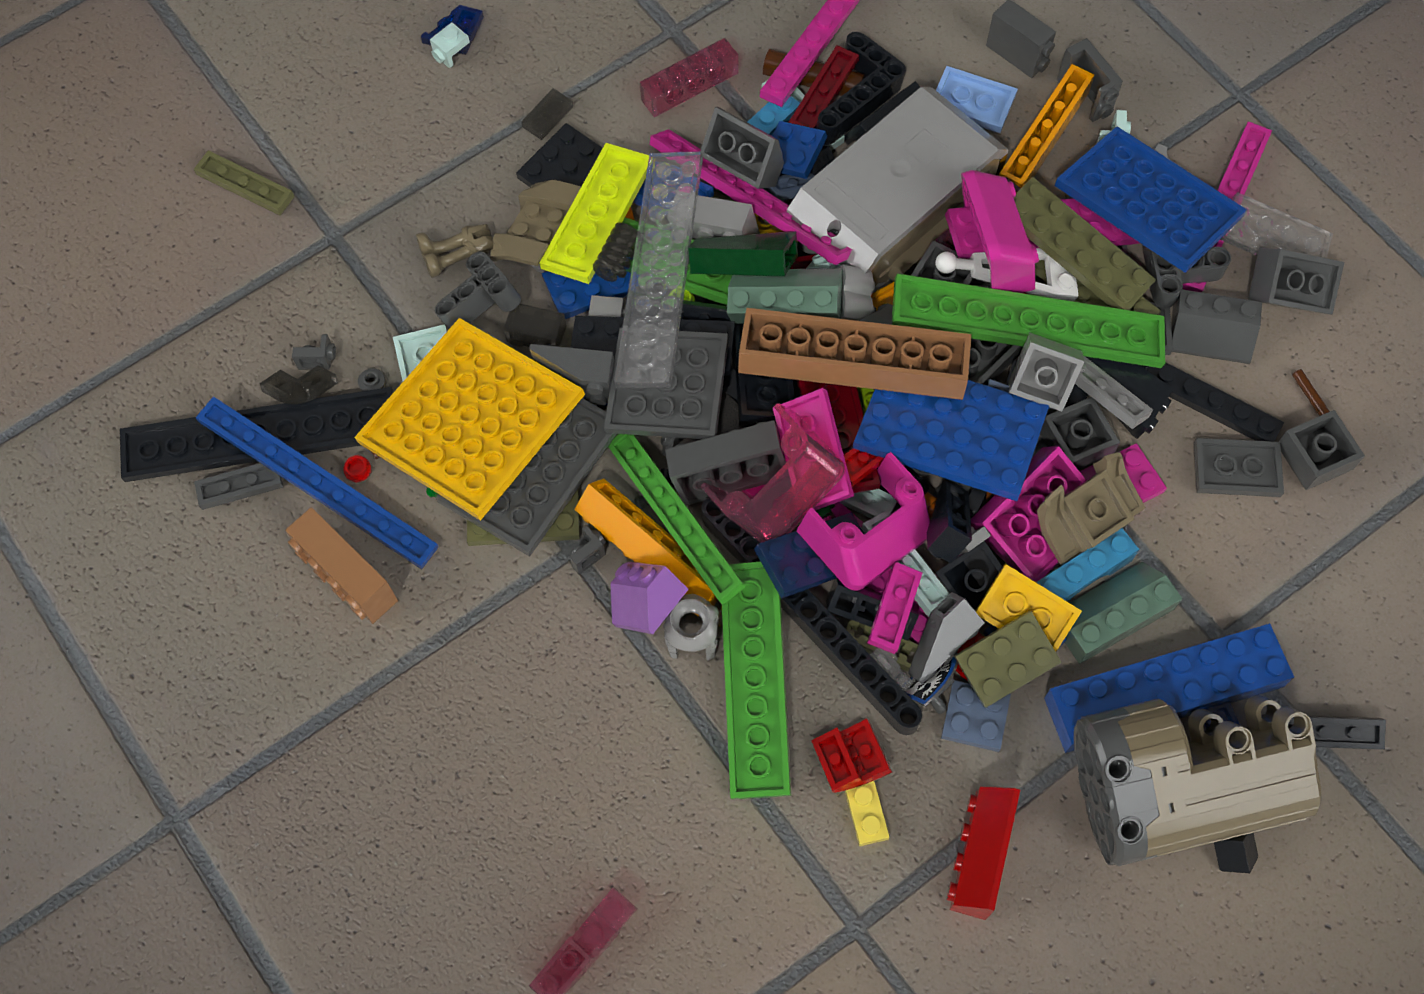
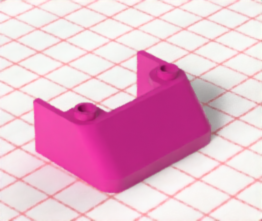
(1000, 231)
(862, 557)

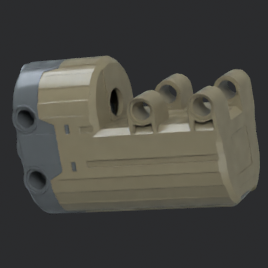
(1163, 795)

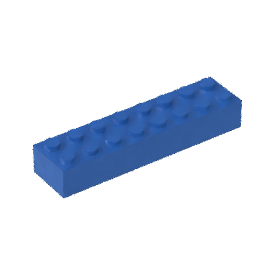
(1184, 679)

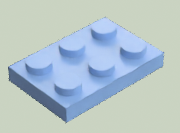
(978, 97)

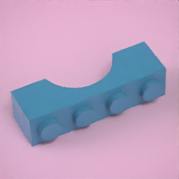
(1091, 565)

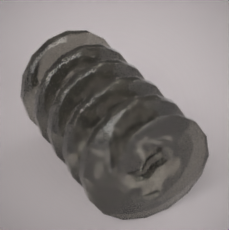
(616, 253)

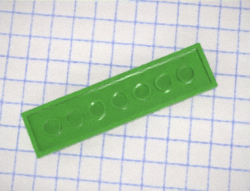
(755, 688)

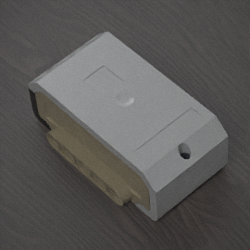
(896, 184)

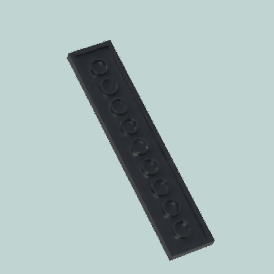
(191, 447)

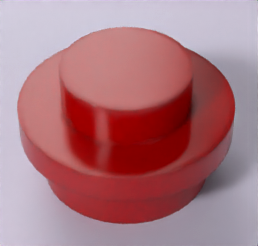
(357, 468)

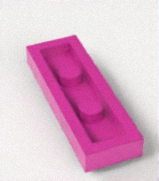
(894, 608)

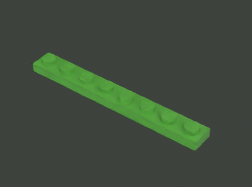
(677, 517)

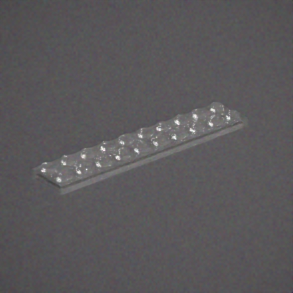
(659, 271)

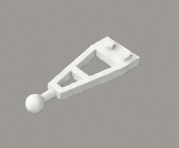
(1059, 281)

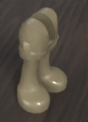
(472, 239)

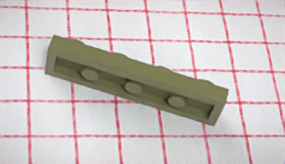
(244, 182)

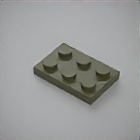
(1007, 659)

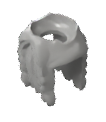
(703, 639)

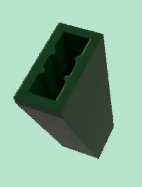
(744, 254)

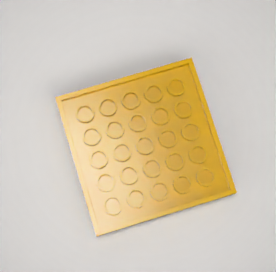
(470, 417)

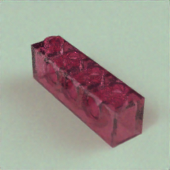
(689, 77)

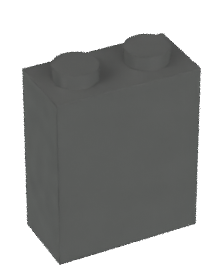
(1021, 38)

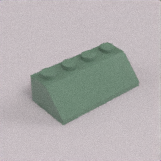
(799, 292)
(1120, 609)

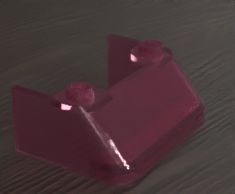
(791, 491)

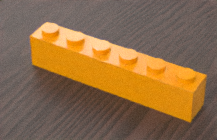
(1048, 126)
(638, 535)

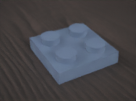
(972, 723)

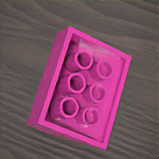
(1016, 525)

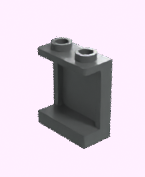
(1105, 83)

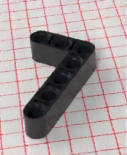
(882, 81)

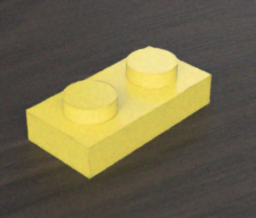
(867, 814)

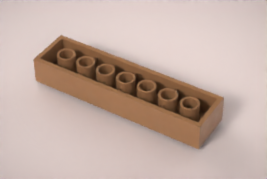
(855, 353)

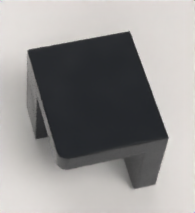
(1237, 854)

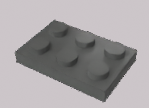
(1238, 467)

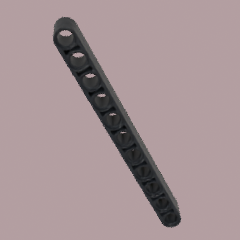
(824, 620)

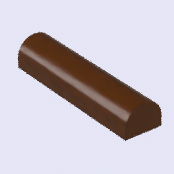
(774, 58)

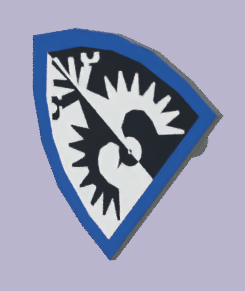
(932, 689)

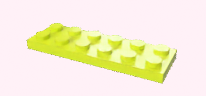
(595, 211)

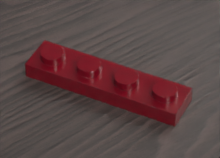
(825, 87)

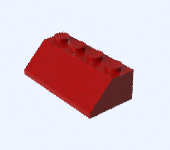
(984, 851)

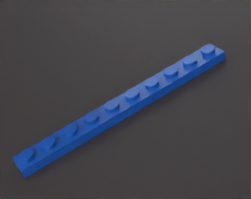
(317, 482)

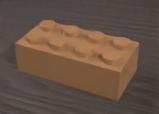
(340, 566)

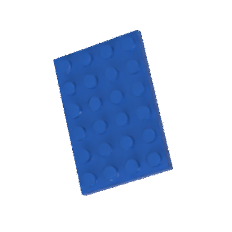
(1150, 198)
(972, 441)

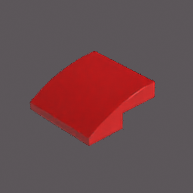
(851, 756)

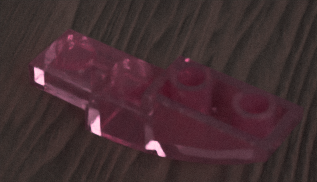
(585, 945)

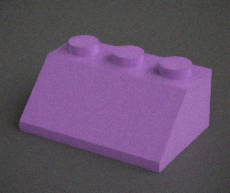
(644, 596)

